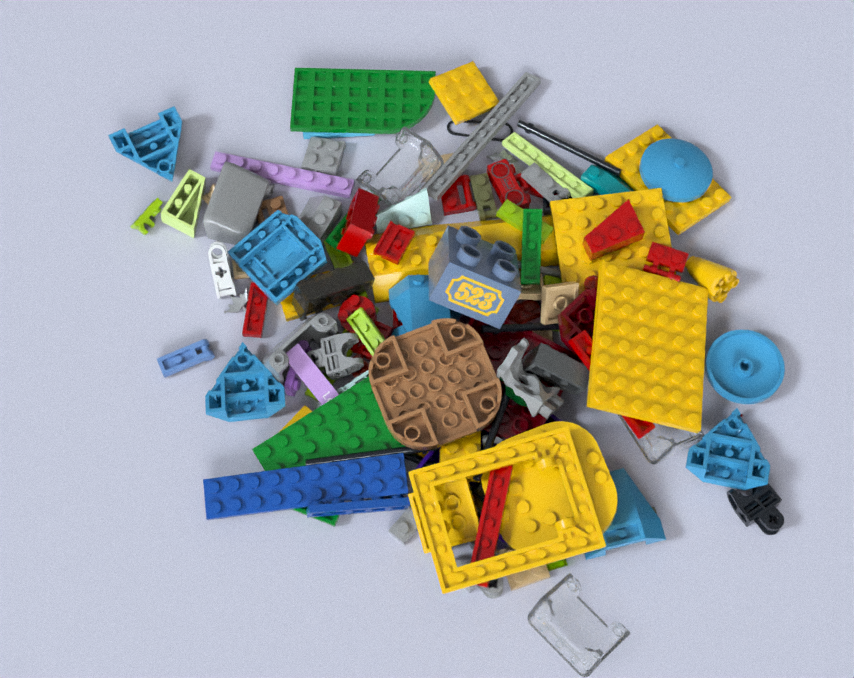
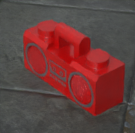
(505, 184)

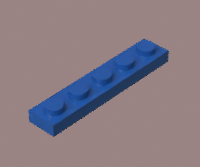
(357, 506)

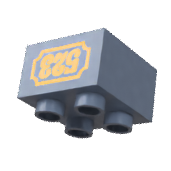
(474, 276)

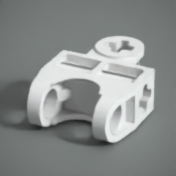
(223, 280)

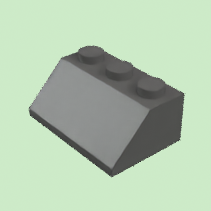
(321, 215)

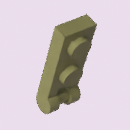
(483, 196)

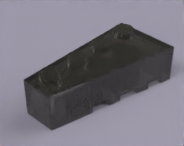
(331, 288)

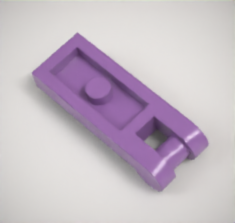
(293, 381)

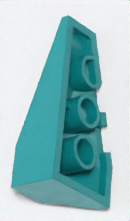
(604, 181)

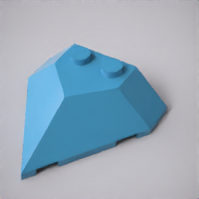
(152, 145)
(244, 390)
(729, 456)

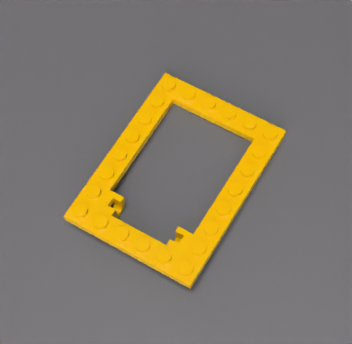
(549, 449)

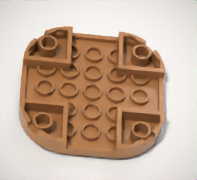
(435, 384)

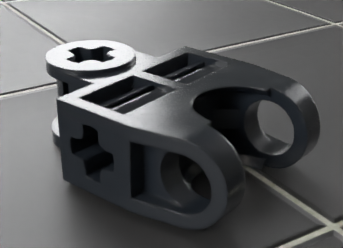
(758, 508)

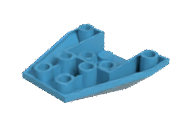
(634, 518)

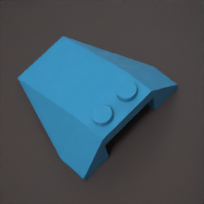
(412, 303)

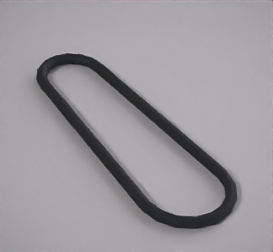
(474, 121)

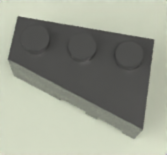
(556, 369)

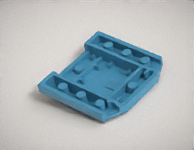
(279, 255)

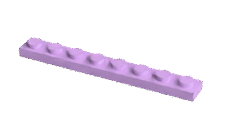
(289, 175)

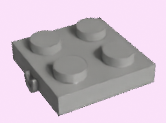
(323, 155)

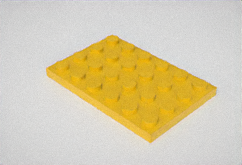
(679, 215)

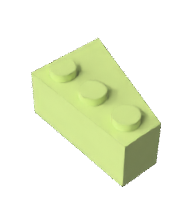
(185, 204)

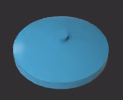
(677, 169)
(744, 367)

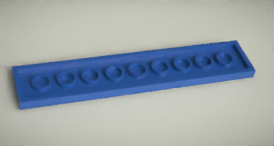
(303, 485)

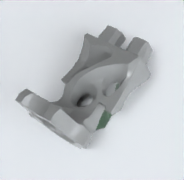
(533, 394)

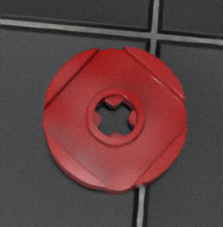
(351, 305)

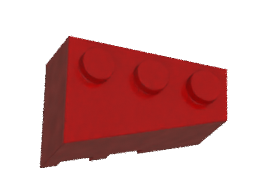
(359, 223)
(614, 233)

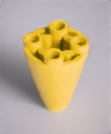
(713, 276)

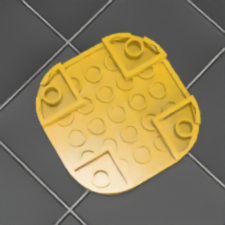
(540, 499)

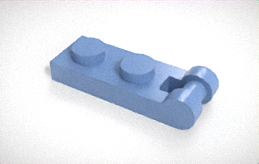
(185, 358)

